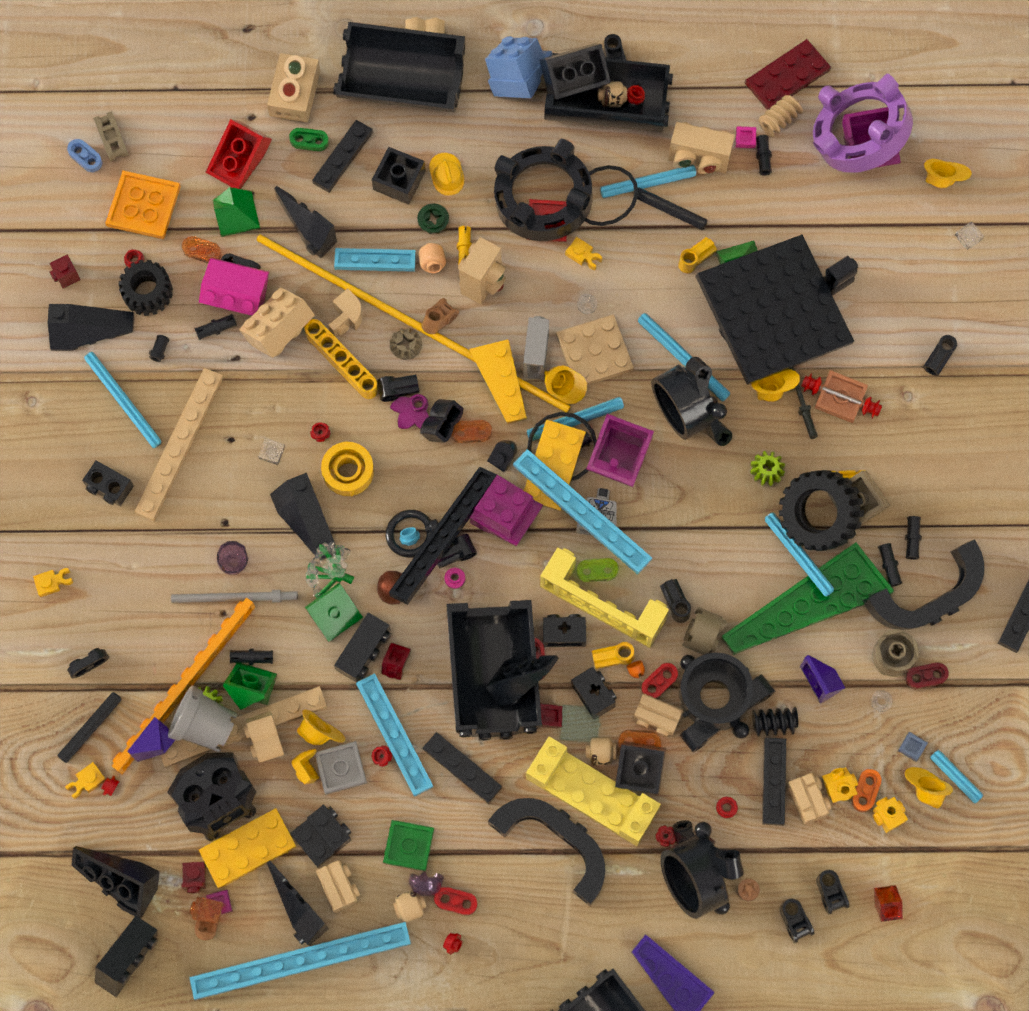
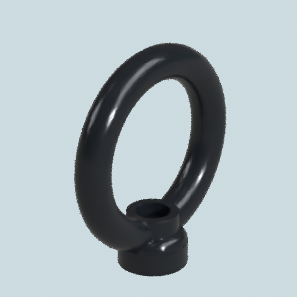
(429, 527)

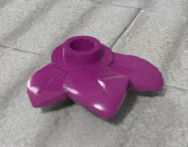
(408, 412)

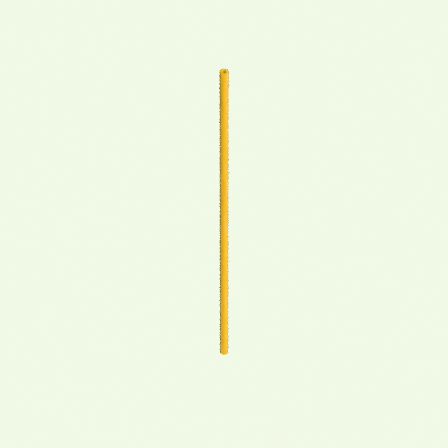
(399, 315)

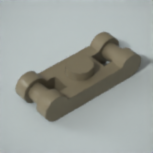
(111, 136)

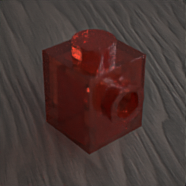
(888, 903)

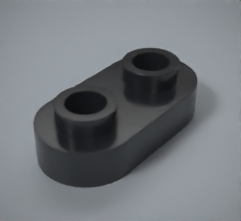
(82, 666)

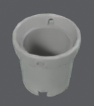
(201, 721)

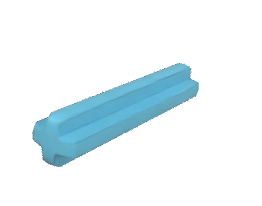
(956, 776)

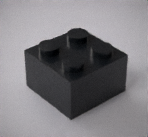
(398, 175)
(640, 767)

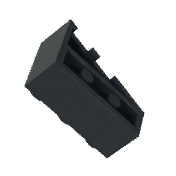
(125, 956)

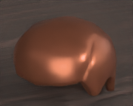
(385, 584)

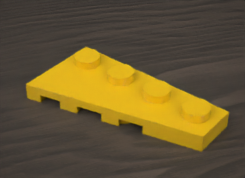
(500, 374)

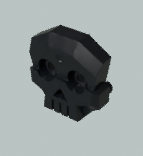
(217, 802)

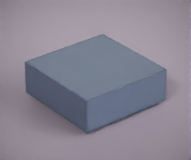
(912, 746)

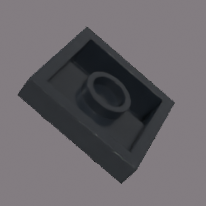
(322, 835)

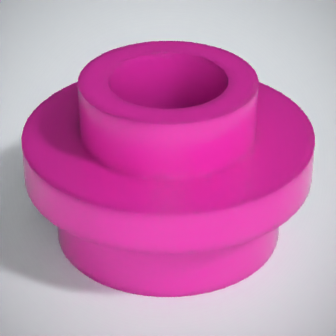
(454, 584)

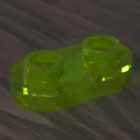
(597, 568)

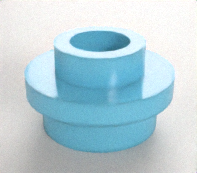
(409, 536)

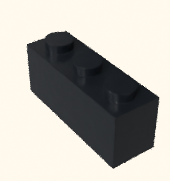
(363, 648)

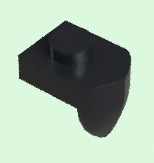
(503, 454)

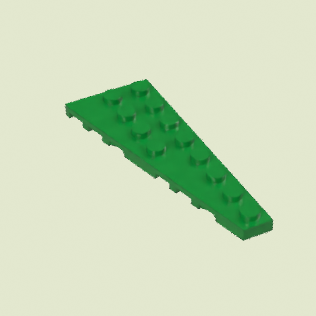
(804, 604)

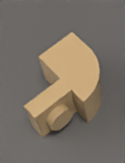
(350, 313)

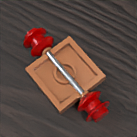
(841, 396)

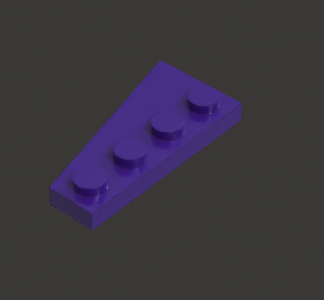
(673, 980)

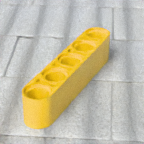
(345, 367)

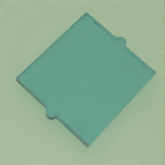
(578, 724)

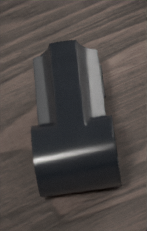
(940, 356)
(391, 387)
(460, 549)
(676, 599)

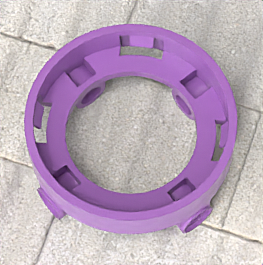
(885, 138)

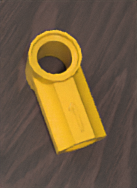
(696, 254)
(610, 655)

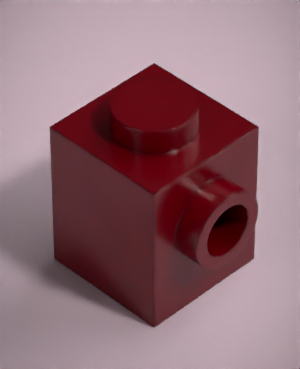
(64, 271)

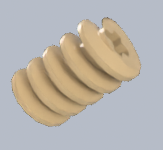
(779, 114)

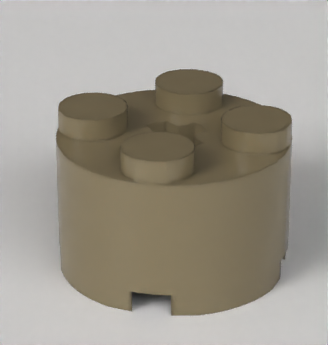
(703, 632)
(901, 643)

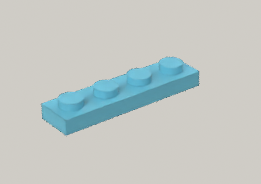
(375, 259)

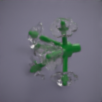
(334, 567)

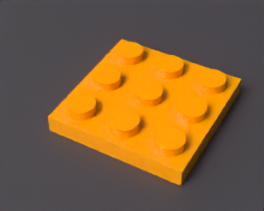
(143, 204)

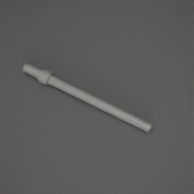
(275, 596)

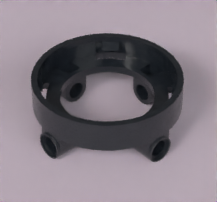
(521, 217)

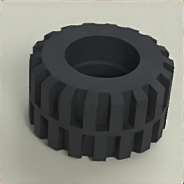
(141, 273)

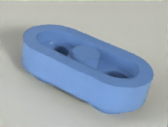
(86, 156)

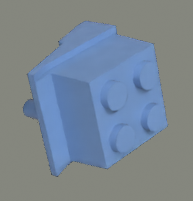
(516, 67)

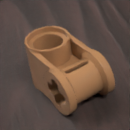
(439, 316)

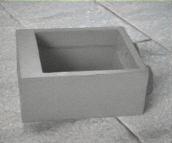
(536, 348)

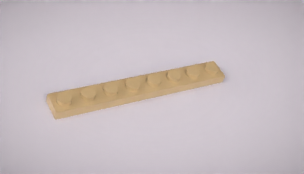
(178, 445)
(282, 713)

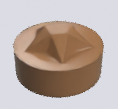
(748, 890)
(205, 930)

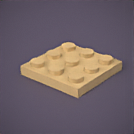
(595, 349)

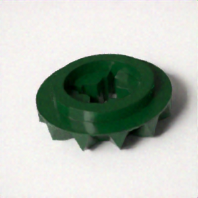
(438, 212)

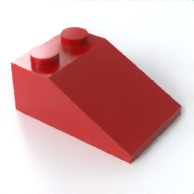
(238, 154)

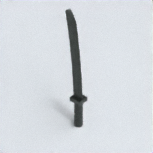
(804, 410)

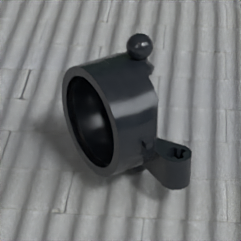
(687, 401)
(742, 690)
(697, 870)

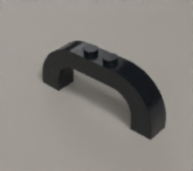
(971, 574)
(559, 823)

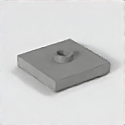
(340, 768)

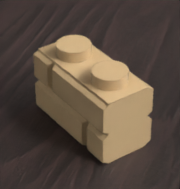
(657, 715)
(808, 798)
(337, 886)

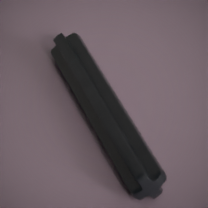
(671, 209)
(89, 727)

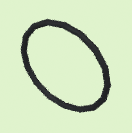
(633, 201)
(566, 415)

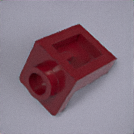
(395, 661)
(551, 715)
(194, 876)

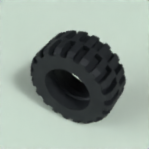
(847, 510)

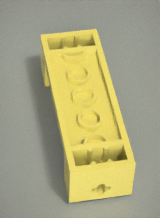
(555, 581)
(592, 792)

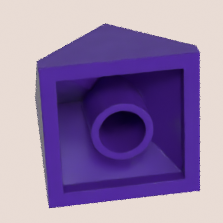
(822, 678)
(151, 742)

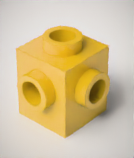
(840, 784)
(886, 820)

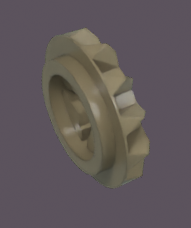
(400, 350)

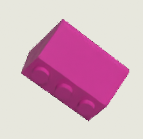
(233, 286)

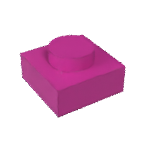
(745, 137)

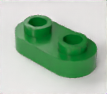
(309, 137)

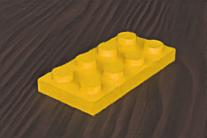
(559, 451)
(247, 848)

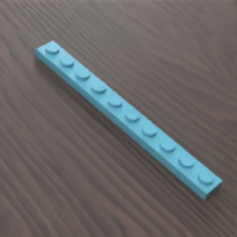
(299, 961)

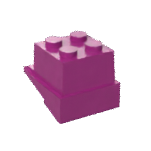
(856, 129)
(620, 450)
(505, 511)

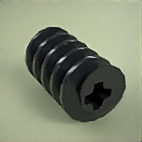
(775, 721)

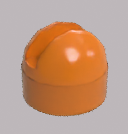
(636, 668)

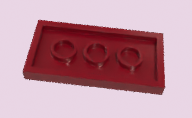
(788, 74)

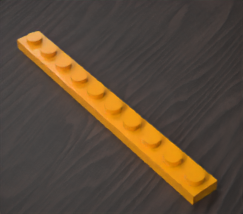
(189, 677)

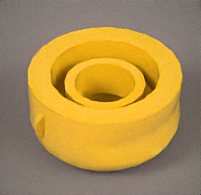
(343, 454)

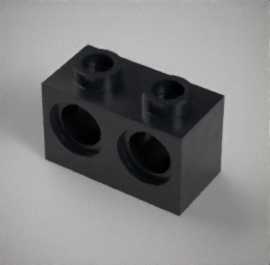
(110, 480)

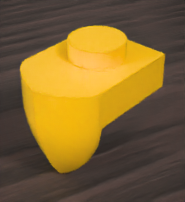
(303, 767)

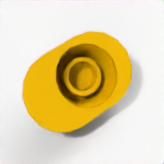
(944, 173)
(446, 174)
(565, 384)
(774, 386)
(316, 730)
(928, 786)

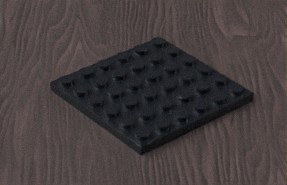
(774, 309)

